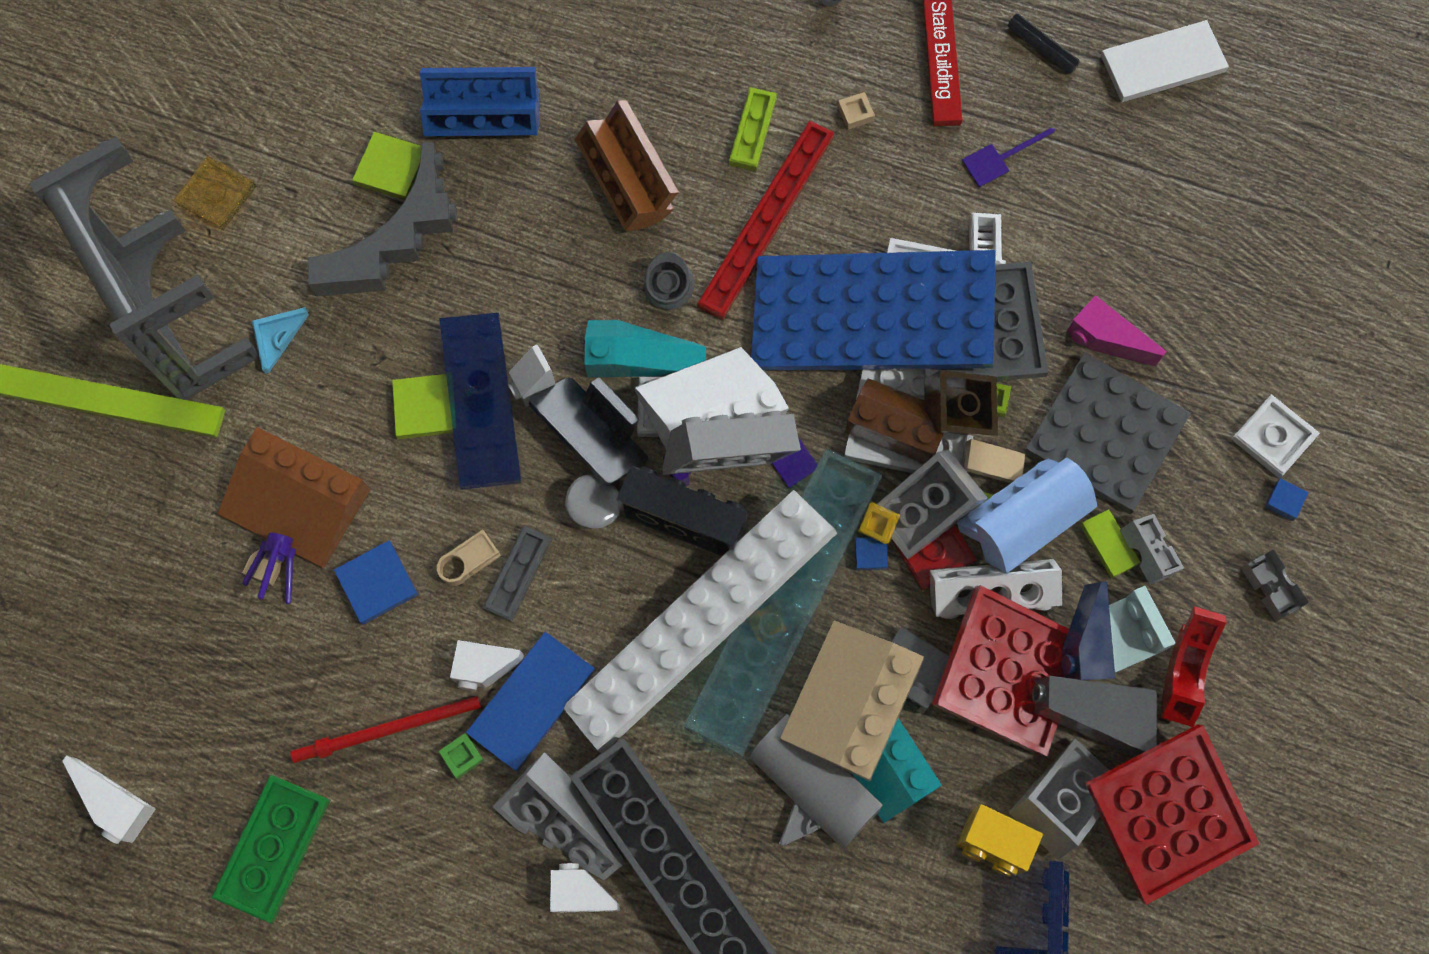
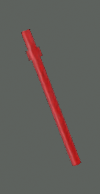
(325, 747)

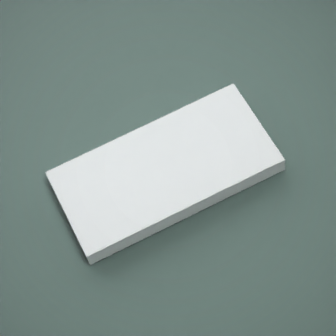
(1164, 61)

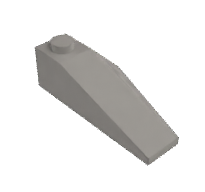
(554, 810)

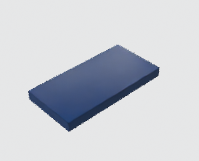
(530, 701)

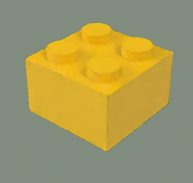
(998, 840)

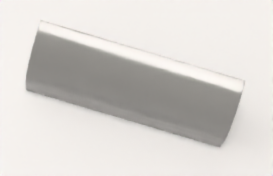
(817, 786)

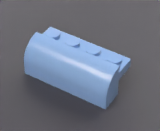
(1030, 512)

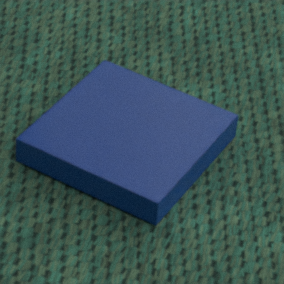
(376, 582)

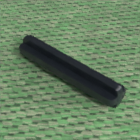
(1043, 43)

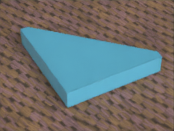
(275, 334)

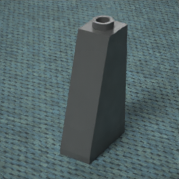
(1103, 711)

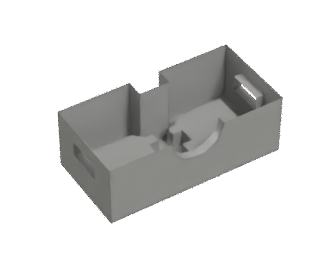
(1153, 549)
(1275, 585)

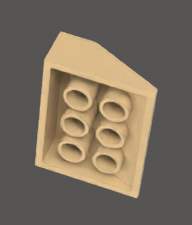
(852, 699)

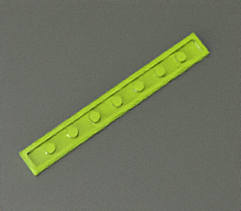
(110, 401)

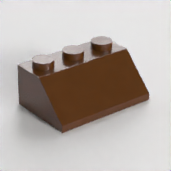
(893, 422)

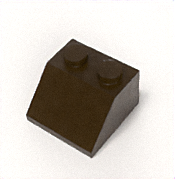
(962, 403)

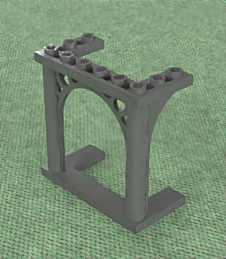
(123, 269)

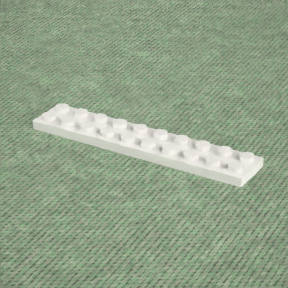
(698, 621)

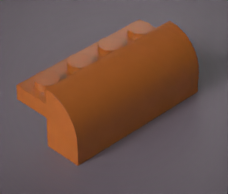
(627, 168)

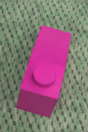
(1109, 333)

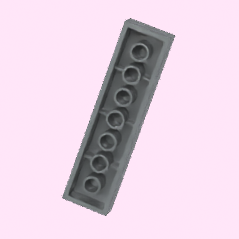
(667, 855)

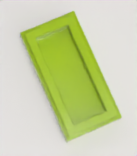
(1109, 544)

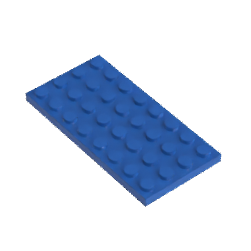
(875, 311)

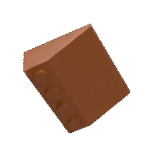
(292, 495)

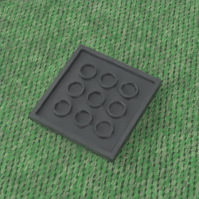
(1017, 328)
(1110, 431)

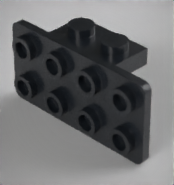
(592, 426)

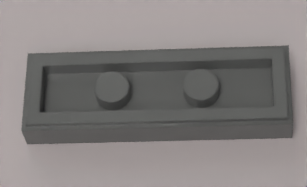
(517, 573)

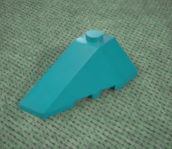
(633, 351)

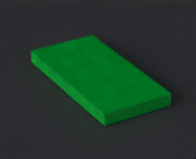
(271, 849)

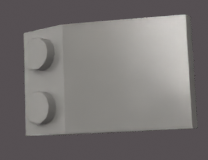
(931, 502)
(1060, 800)

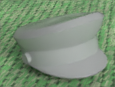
(591, 502)

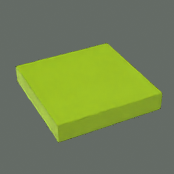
(389, 166)
(421, 406)

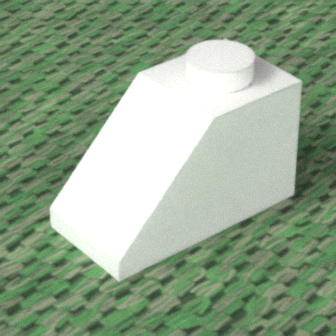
(530, 375)
(482, 664)
(578, 891)

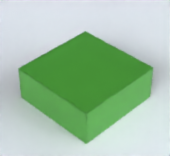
(461, 756)

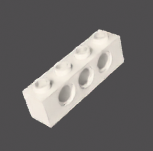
(949, 582)

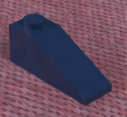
(1089, 640)

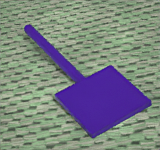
(988, 165)
(796, 466)

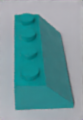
(900, 775)

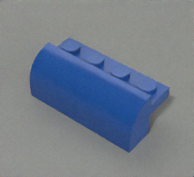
(480, 101)

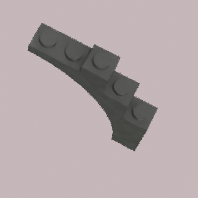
(366, 263)

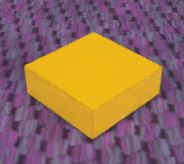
(879, 523)

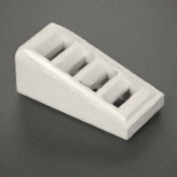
(986, 222)

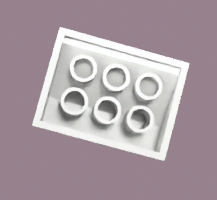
(715, 387)

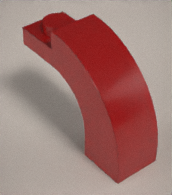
(1188, 665)

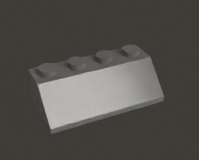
(730, 442)

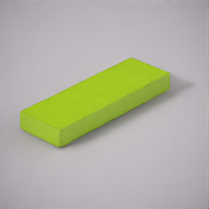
(753, 129)

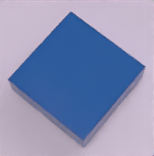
(1286, 499)
(870, 554)

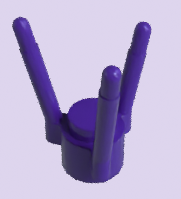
(276, 549)

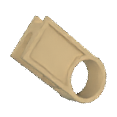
(475, 553)

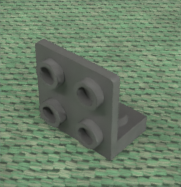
(930, 673)

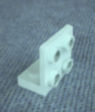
(1137, 629)

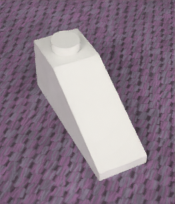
(109, 804)

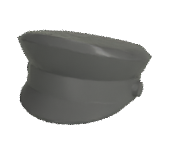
(668, 281)

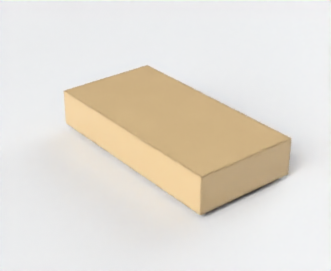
(993, 461)

